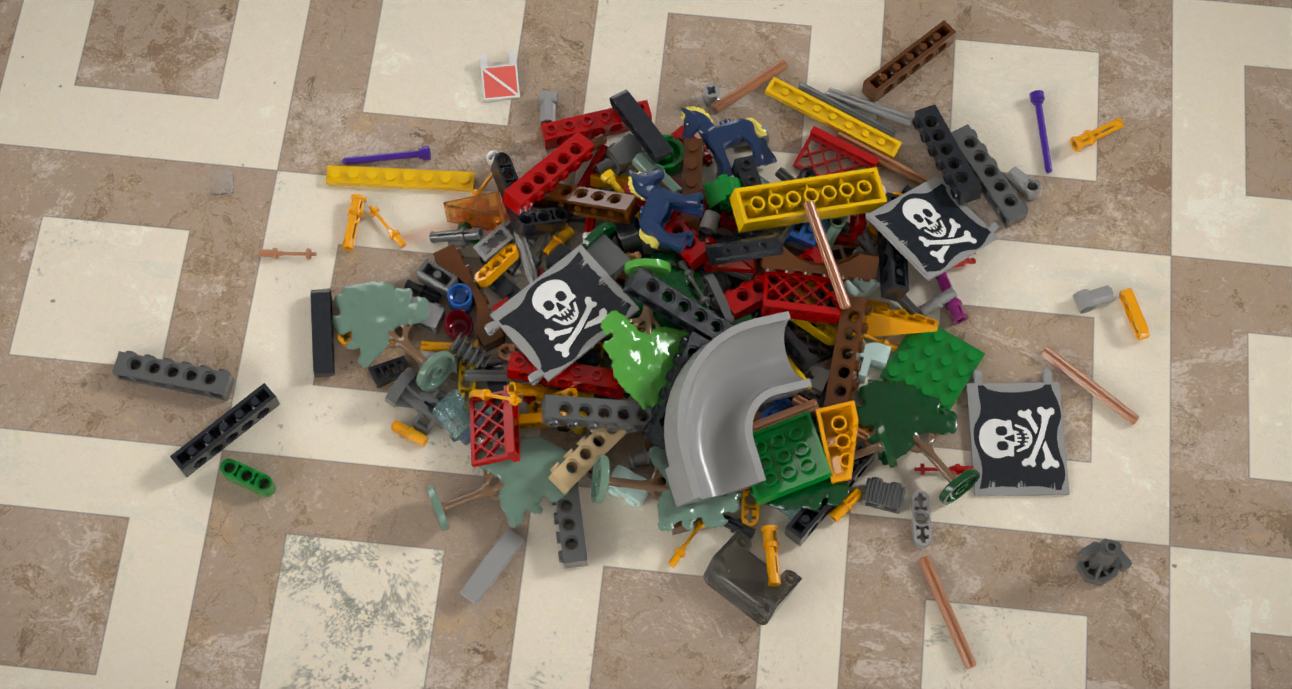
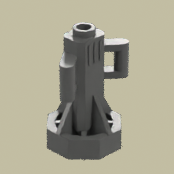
(407, 394)
(1101, 558)

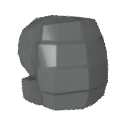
(620, 155)

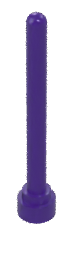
(1037, 98)
(423, 153)

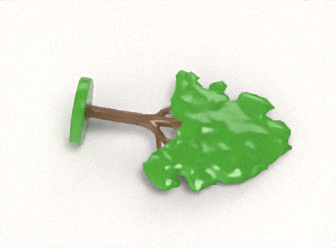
(640, 357)

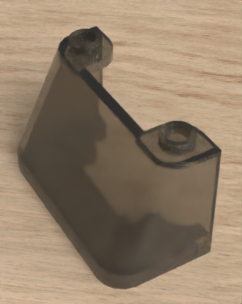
(744, 580)

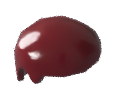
(457, 322)

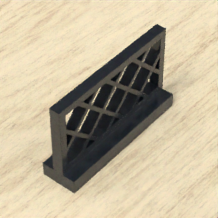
(748, 245)
(800, 352)

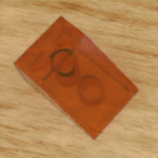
(480, 211)

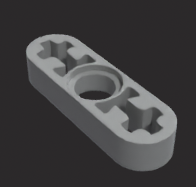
(927, 533)

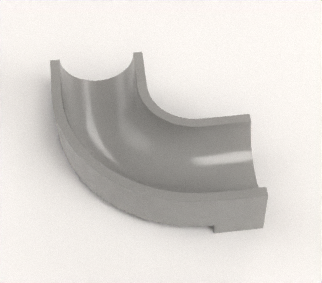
(715, 406)

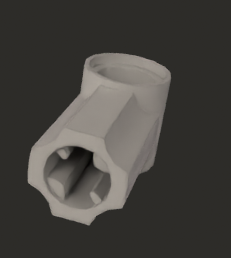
(548, 102)
(1023, 182)
(709, 224)
(1089, 300)

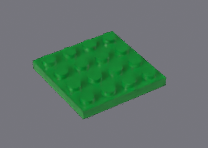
(934, 364)
(789, 457)

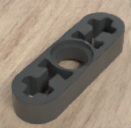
(718, 301)

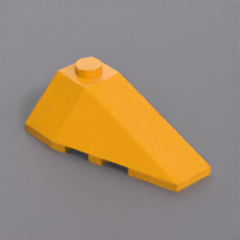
(888, 321)
(839, 434)

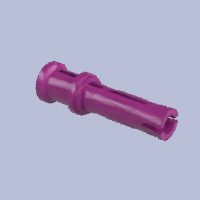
(953, 305)

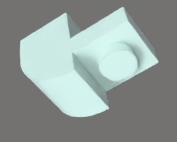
(860, 288)
(875, 356)

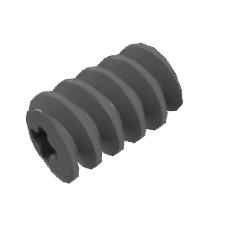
(469, 353)

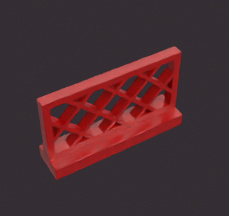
(838, 146)
(800, 309)
(511, 430)

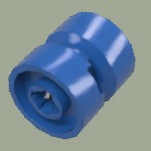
(460, 298)

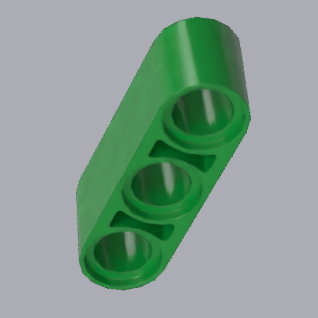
(242, 470)

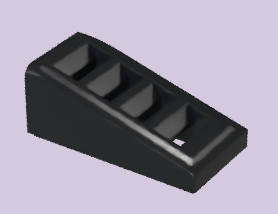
(380, 382)

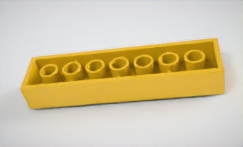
(783, 201)

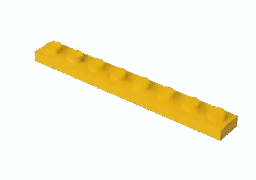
(832, 117)
(400, 178)

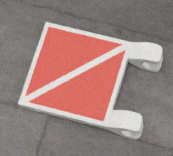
(500, 81)

